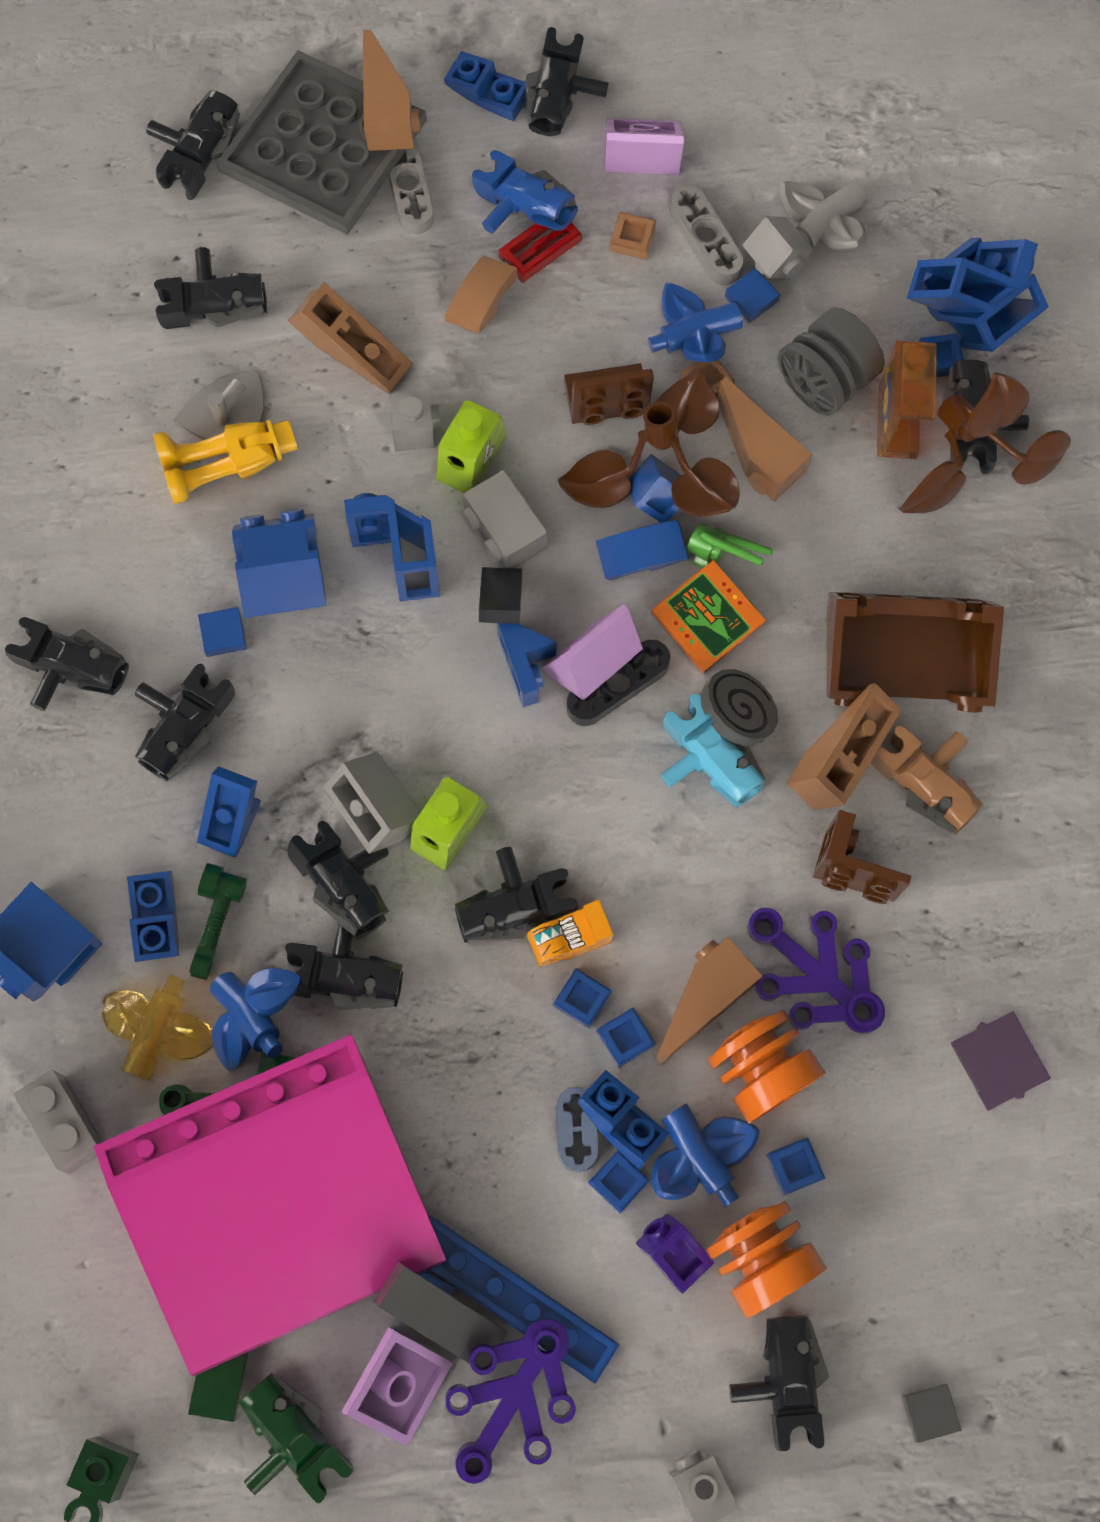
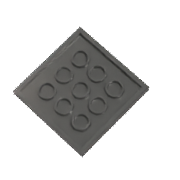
(311, 145)

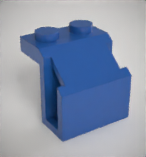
(990, 277)
(988, 329)
(381, 521)
(278, 563)
(40, 944)

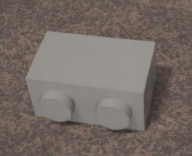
(504, 521)
(372, 801)
(59, 1121)

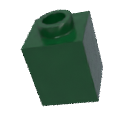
(99, 1476)

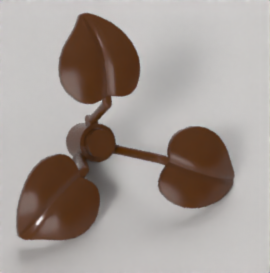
(998, 408)
(704, 490)

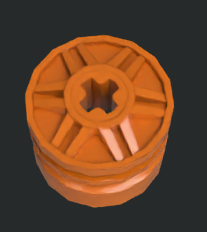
(765, 1065)
(765, 1259)

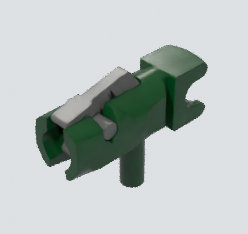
(291, 1428)

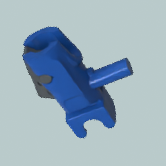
(533, 194)

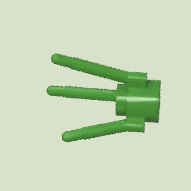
(712, 544)

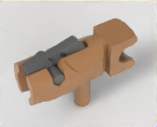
(927, 780)

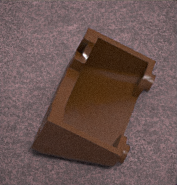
(914, 647)

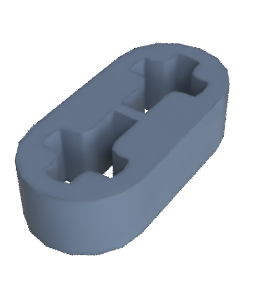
(565, 1133)

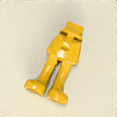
(249, 448)

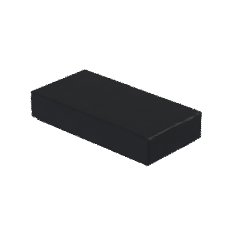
(500, 595)

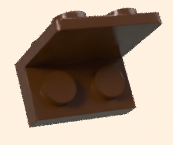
(608, 393)
(842, 872)

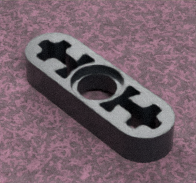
(648, 676)

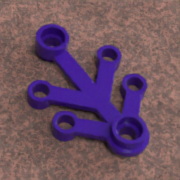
(821, 975)
(515, 1393)

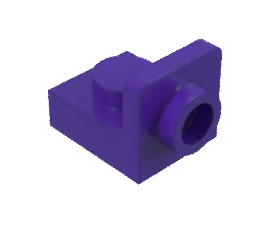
(674, 1252)

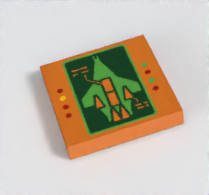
(708, 616)

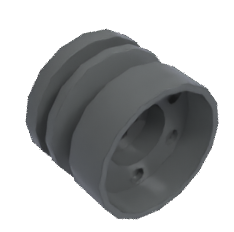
(831, 361)

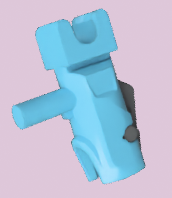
(727, 764)

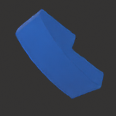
(481, 84)
(642, 549)
(153, 916)
(618, 1118)

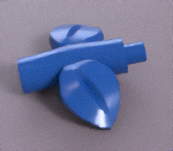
(694, 326)
(249, 1013)
(702, 1155)

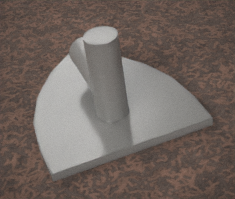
(222, 403)

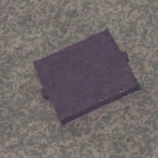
(1000, 1060)

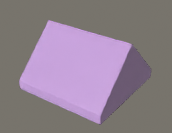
(643, 146)
(596, 653)
(397, 1386)

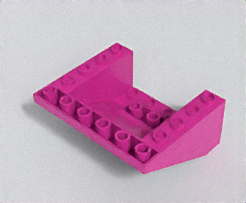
(269, 1204)

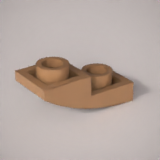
(479, 294)

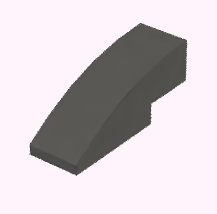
(438, 1315)

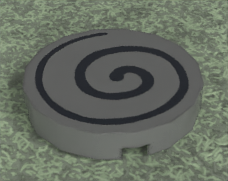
(739, 707)

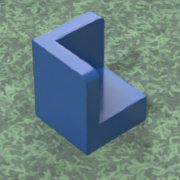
(652, 489)

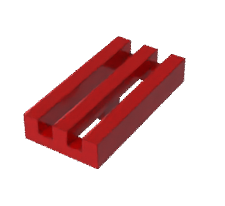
(526, 271)

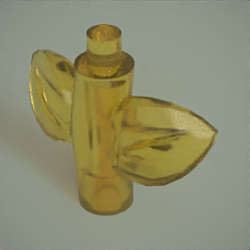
(155, 1027)

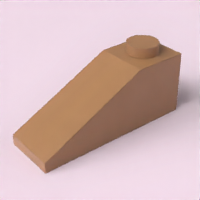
(387, 101)
(349, 338)
(765, 449)
(844, 750)
(713, 987)

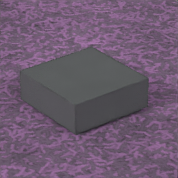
(931, 1413)

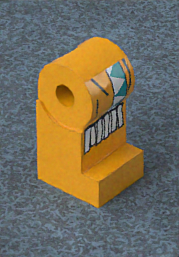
(570, 935)

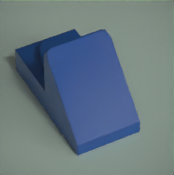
(521, 649)
(228, 811)

